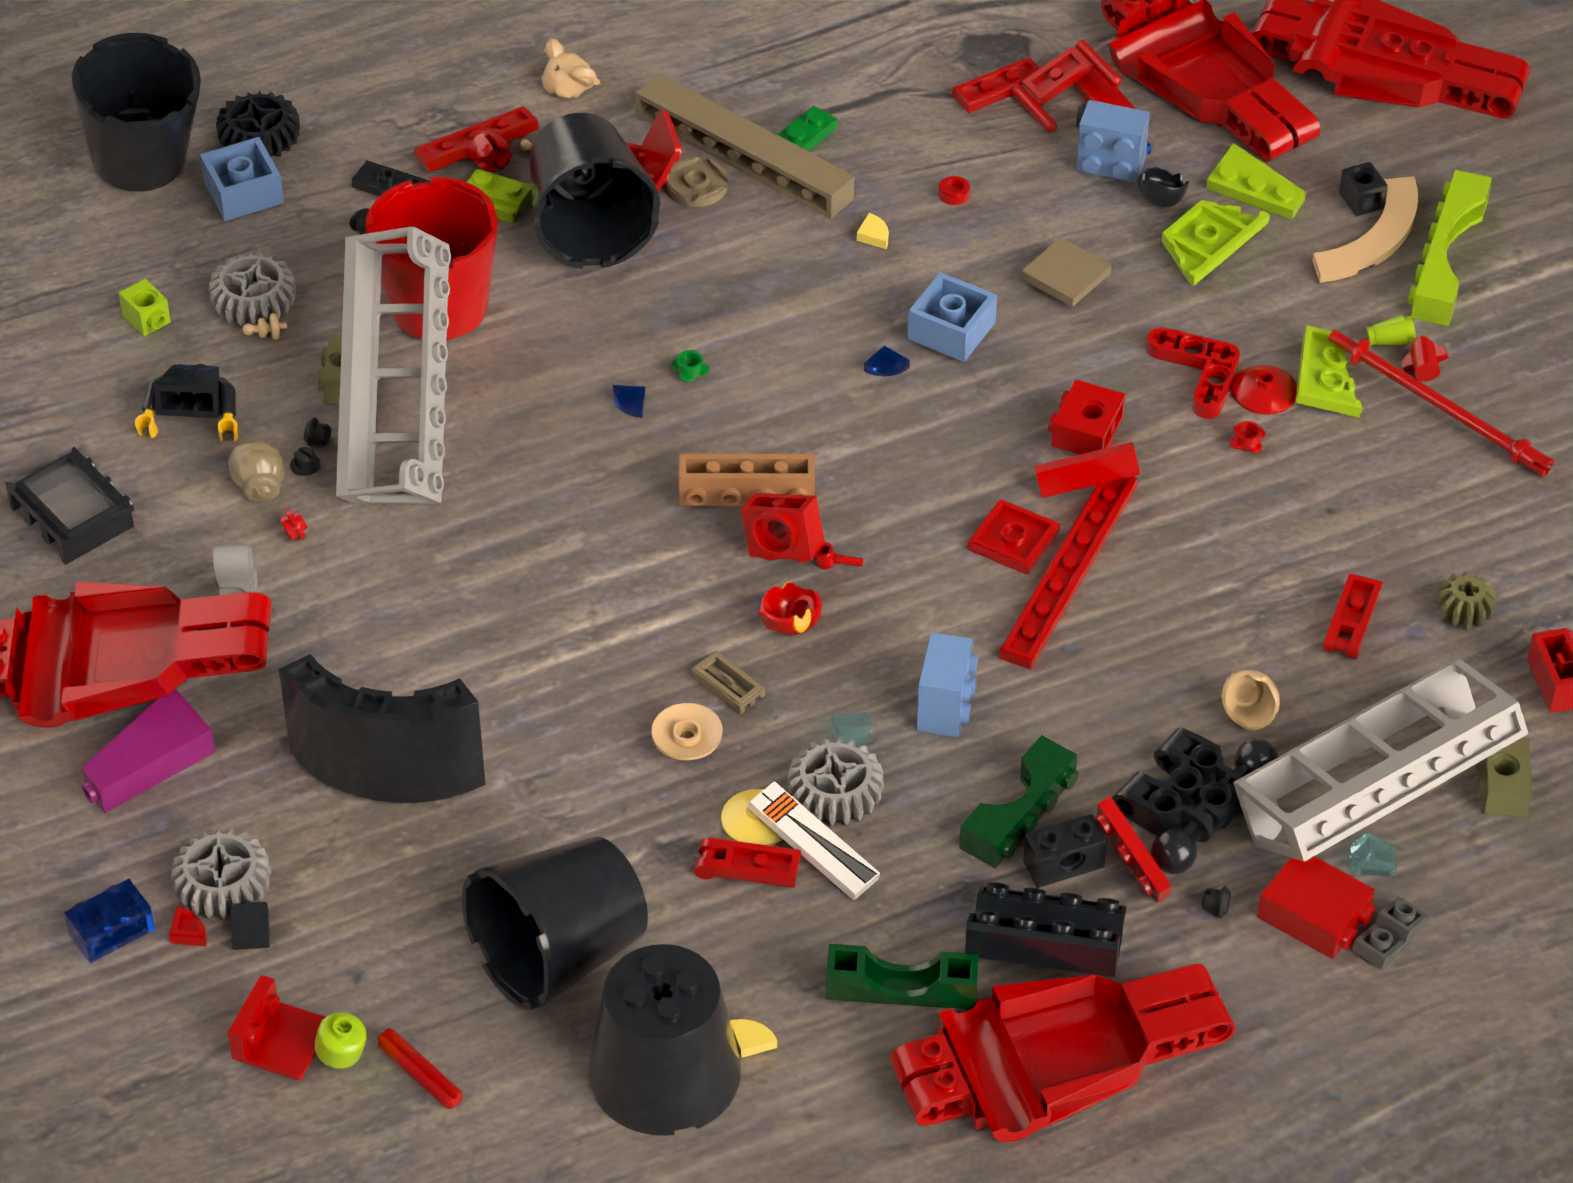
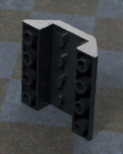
(1046, 929)

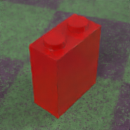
(1317, 905)

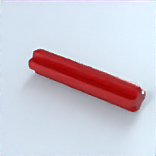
(420, 1068)

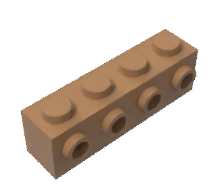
(734, 478)

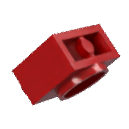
(1086, 418)
(783, 526)

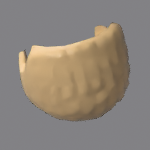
(1250, 699)

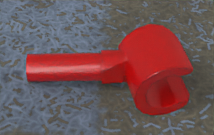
(827, 558)

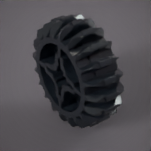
(259, 116)

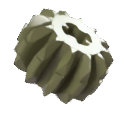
(1466, 600)

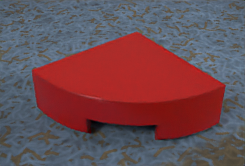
(187, 928)

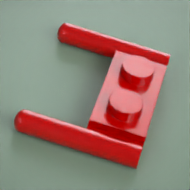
(1057, 77)

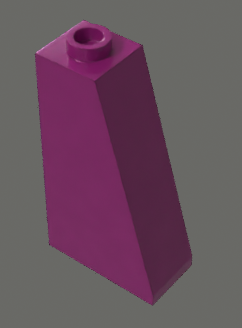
(147, 752)

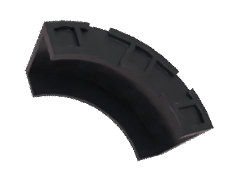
(381, 742)

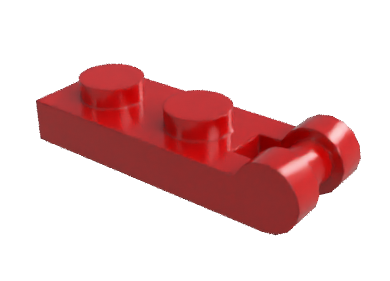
(1353, 615)
(747, 862)

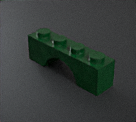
(995, 830)
(862, 977)

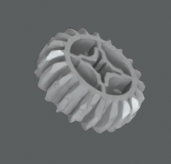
(252, 288)
(836, 780)
(200, 864)

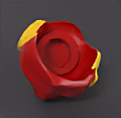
(790, 609)

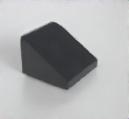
(250, 925)

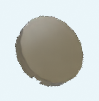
(697, 182)

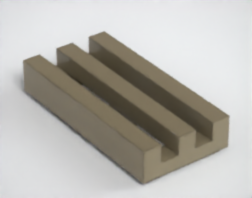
(723, 685)

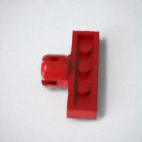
(482, 142)

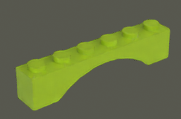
(1437, 285)

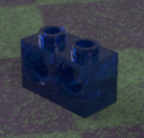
(109, 920)

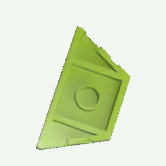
(1209, 236)

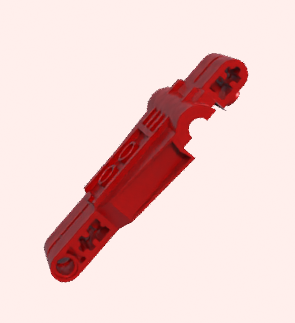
(1390, 55)
(1209, 71)
(123, 647)
(1056, 1047)

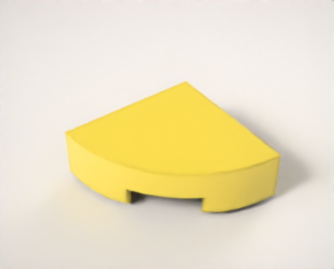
(874, 232)
(752, 1037)

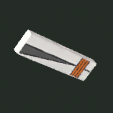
(815, 840)

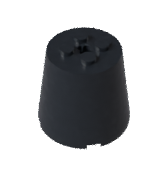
(136, 108)
(590, 193)
(553, 917)
(663, 1043)

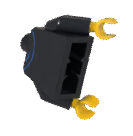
(190, 393)

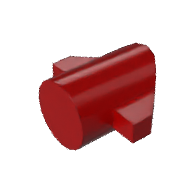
(1424, 358)

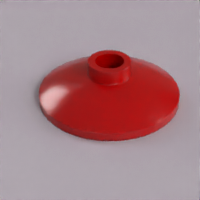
(1264, 389)

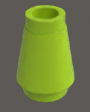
(1392, 332)

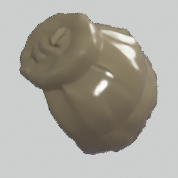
(257, 469)

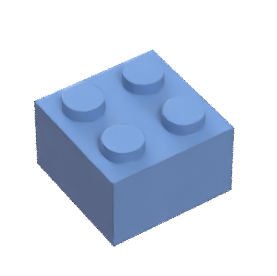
(1112, 141)
(242, 178)
(952, 316)
(946, 685)

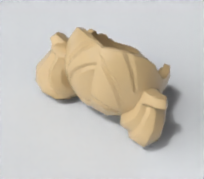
(566, 72)

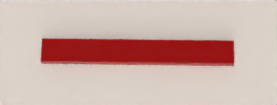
(1066, 572)

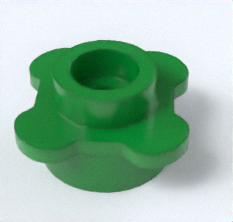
(689, 365)

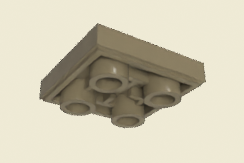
(1066, 271)

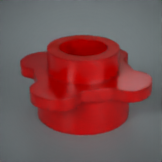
(1247, 437)

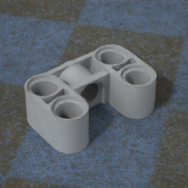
(235, 569)

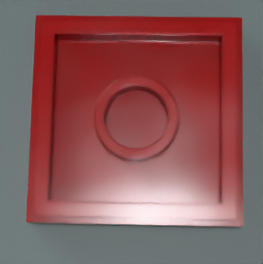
(1013, 536)

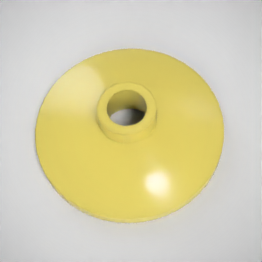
(742, 824)

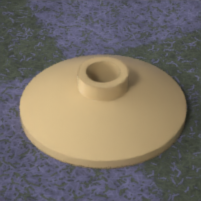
(687, 731)

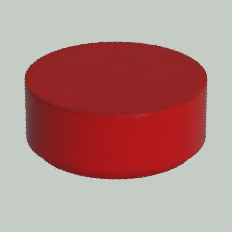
(954, 190)

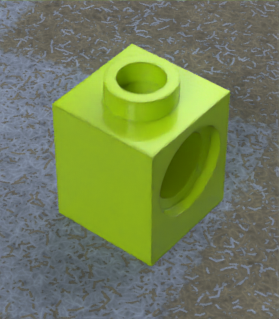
(144, 307)

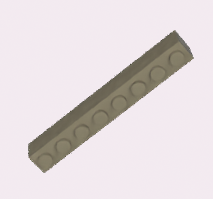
(747, 146)

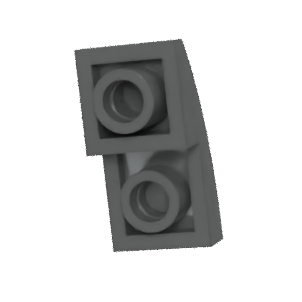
(1391, 932)

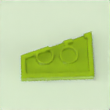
(1254, 183)
(1324, 375)

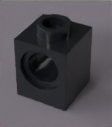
(1363, 188)

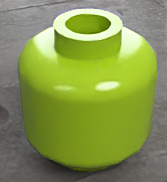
(340, 1040)

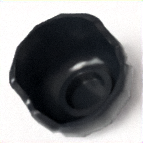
(1162, 187)

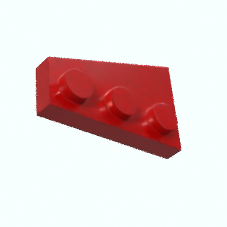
(1132, 850)

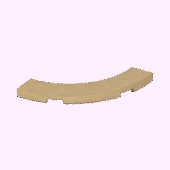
(1379, 241)

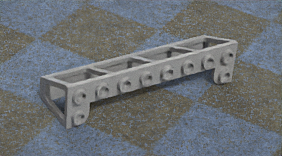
(361, 372)
(1463, 741)

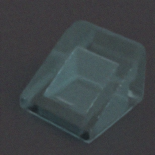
(853, 726)
(1373, 856)

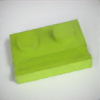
(506, 194)

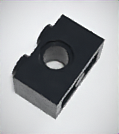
(1064, 850)

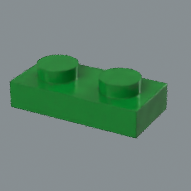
(809, 128)

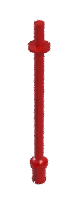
(1519, 450)

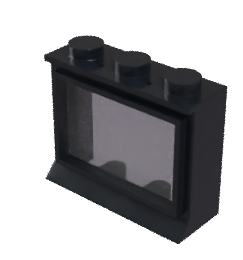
(72, 505)

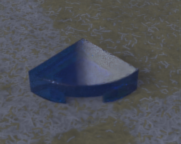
(886, 363)
(630, 399)

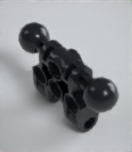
(1193, 800)

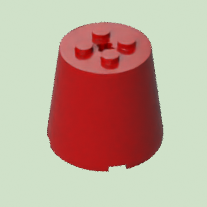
(456, 215)

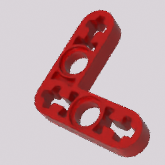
(1211, 365)

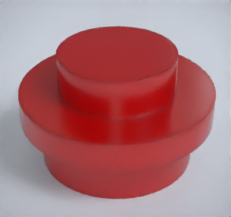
(294, 524)

